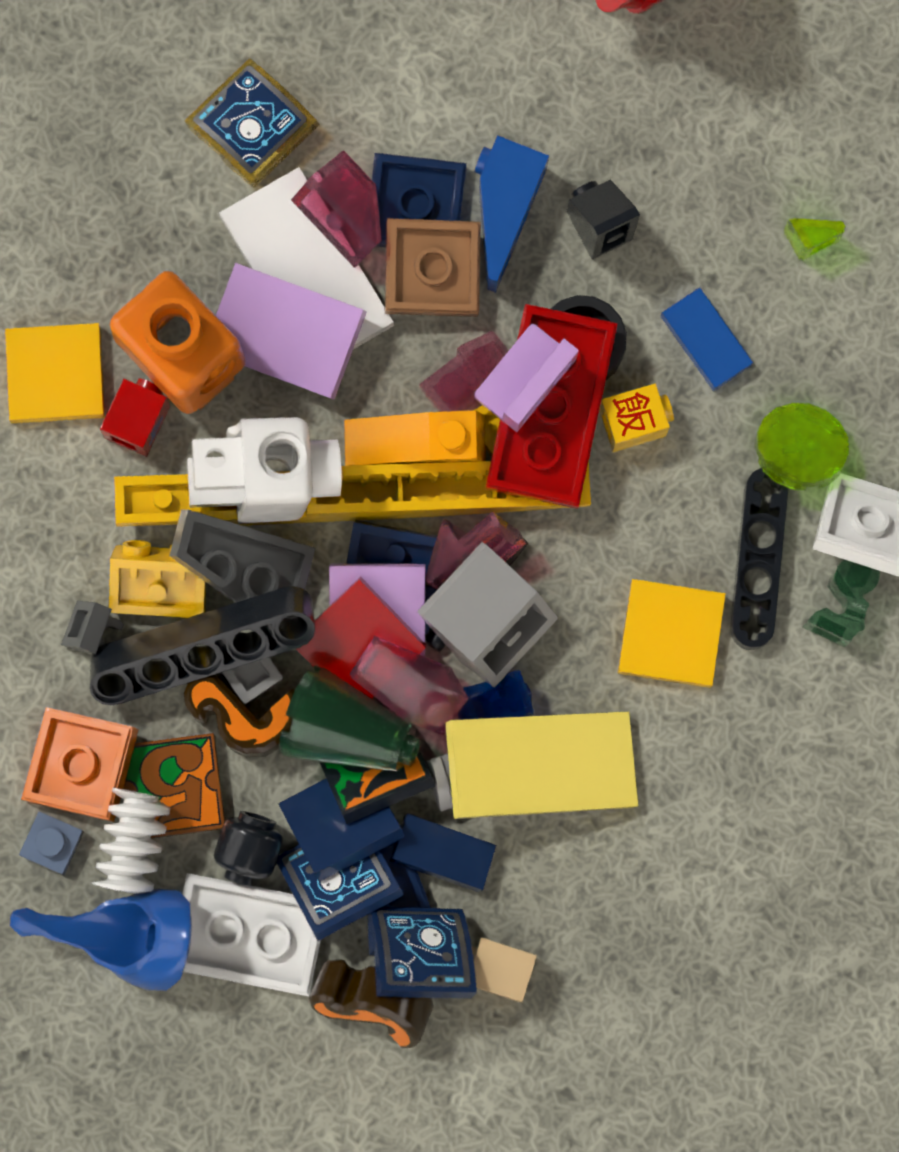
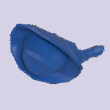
(134, 936)

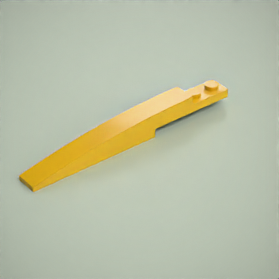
(366, 494)

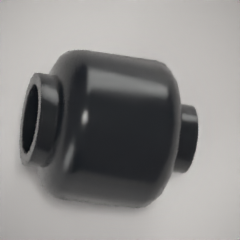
(248, 847)

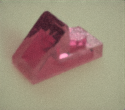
(457, 381)
(455, 545)

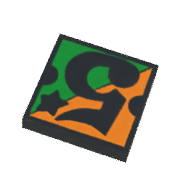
(368, 790)

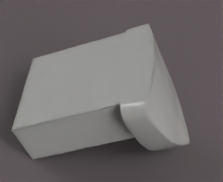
(439, 769)

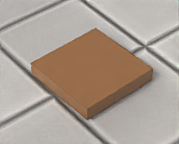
(432, 267)

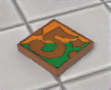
(184, 778)

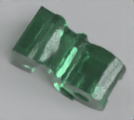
(849, 585)

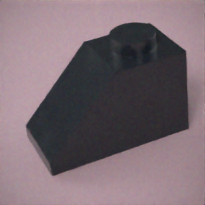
(602, 217)

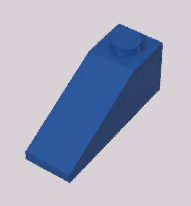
(506, 193)

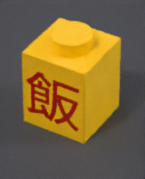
(636, 417)

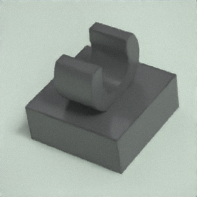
(87, 626)

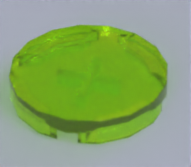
(801, 446)

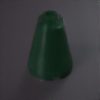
(345, 726)

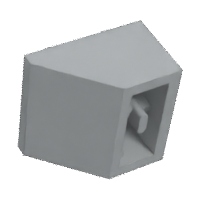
(487, 615)

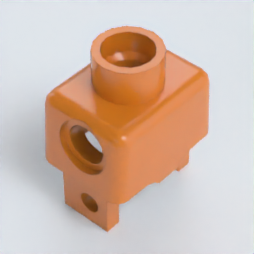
(184, 372)

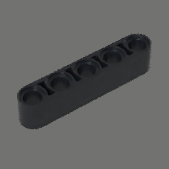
(186, 662)

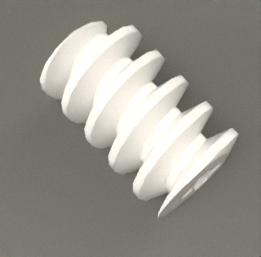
(132, 842)

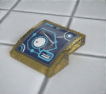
(252, 122)

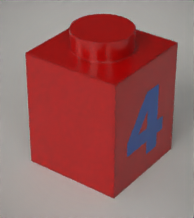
(135, 416)

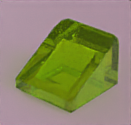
(812, 235)

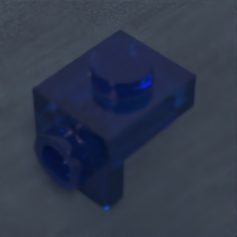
(508, 699)

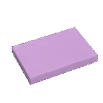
(290, 329)

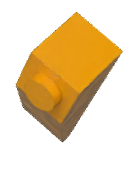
(416, 438)

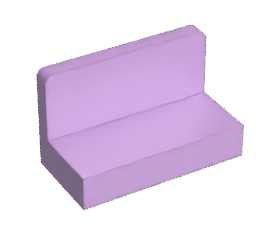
(525, 376)

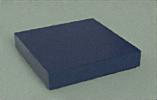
(417, 189)
(326, 837)

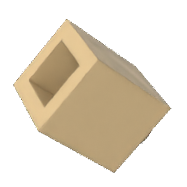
(502, 969)

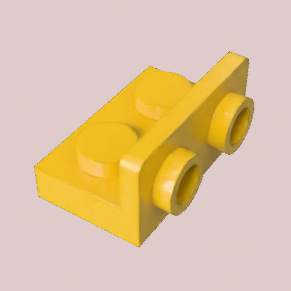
(152, 583)

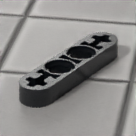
(764, 559)

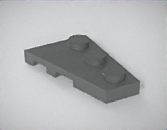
(239, 558)

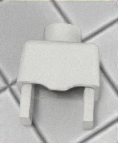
(247, 481)

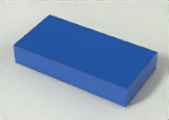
(706, 339)

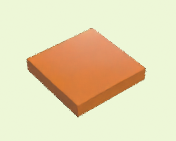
(79, 763)

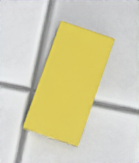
(541, 764)

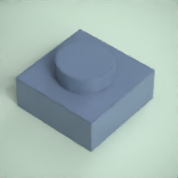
(51, 843)

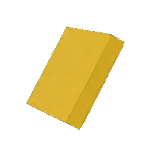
(54, 373)
(671, 633)

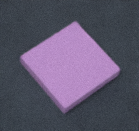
(397, 584)

